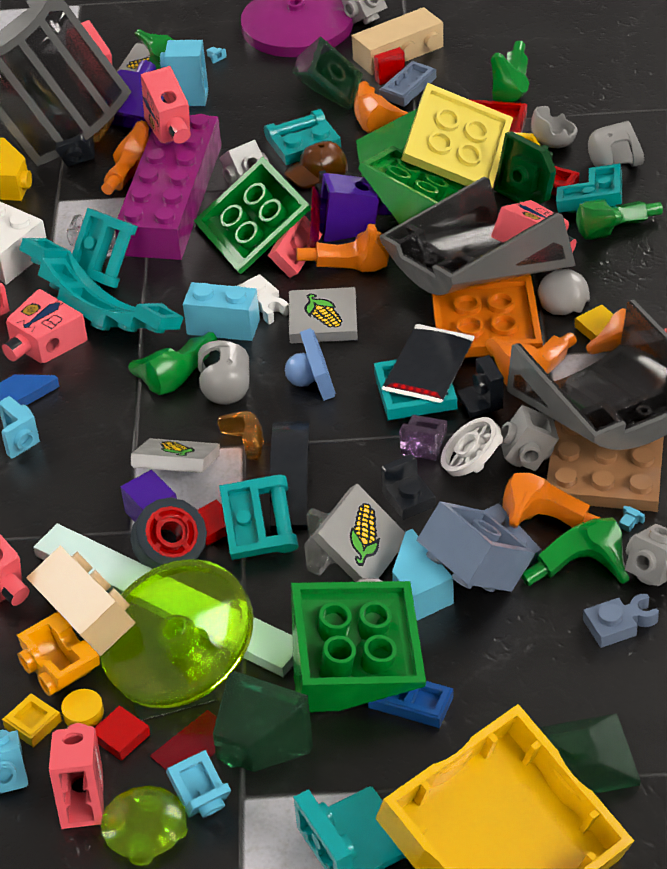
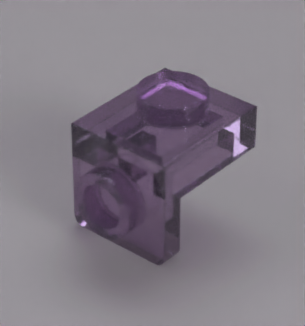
(422, 437)

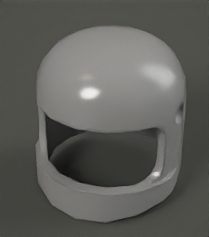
(611, 146)
(229, 377)

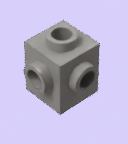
(363, 9)
(239, 160)
(528, 438)
(648, 555)

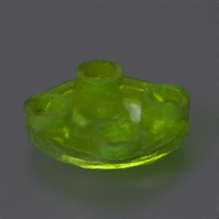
(143, 823)

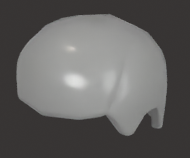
(552, 131)
(563, 292)

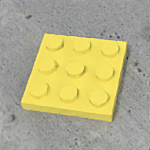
(456, 137)

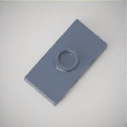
(407, 83)

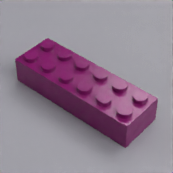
(170, 190)

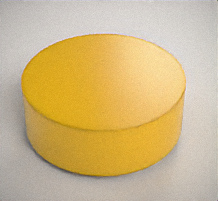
(82, 707)

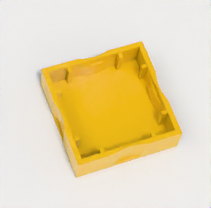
(502, 807)

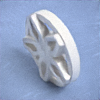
(472, 446)

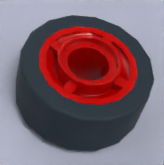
(170, 515)

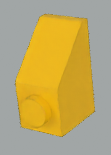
(13, 173)

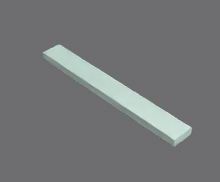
(268, 645)

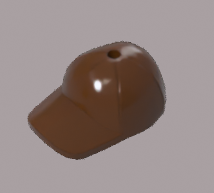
(316, 158)

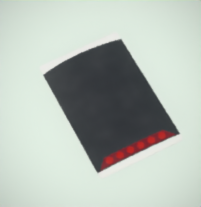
(428, 363)

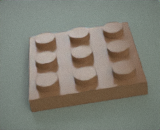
(606, 475)

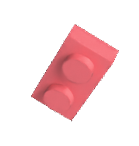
(284, 250)

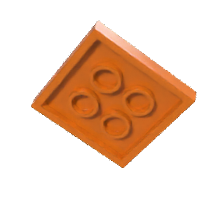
(491, 310)

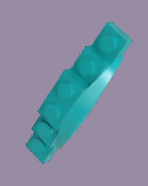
(88, 298)

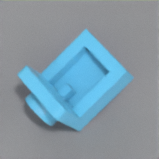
(19, 427)
(12, 767)
(198, 785)

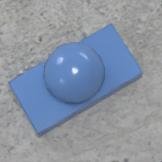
(310, 366)

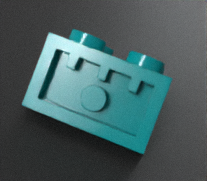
(346, 831)

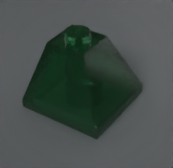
(328, 73)
(261, 724)
(595, 752)

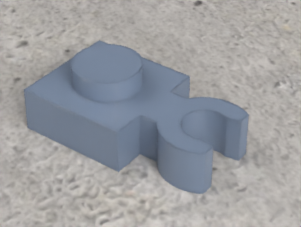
(616, 622)

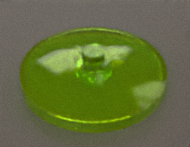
(185, 636)

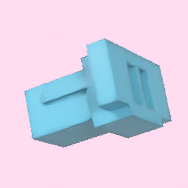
(216, 54)
(630, 518)

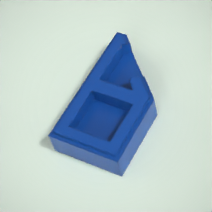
(27, 388)
(422, 705)

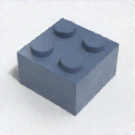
(474, 547)

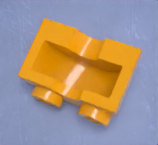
(55, 653)

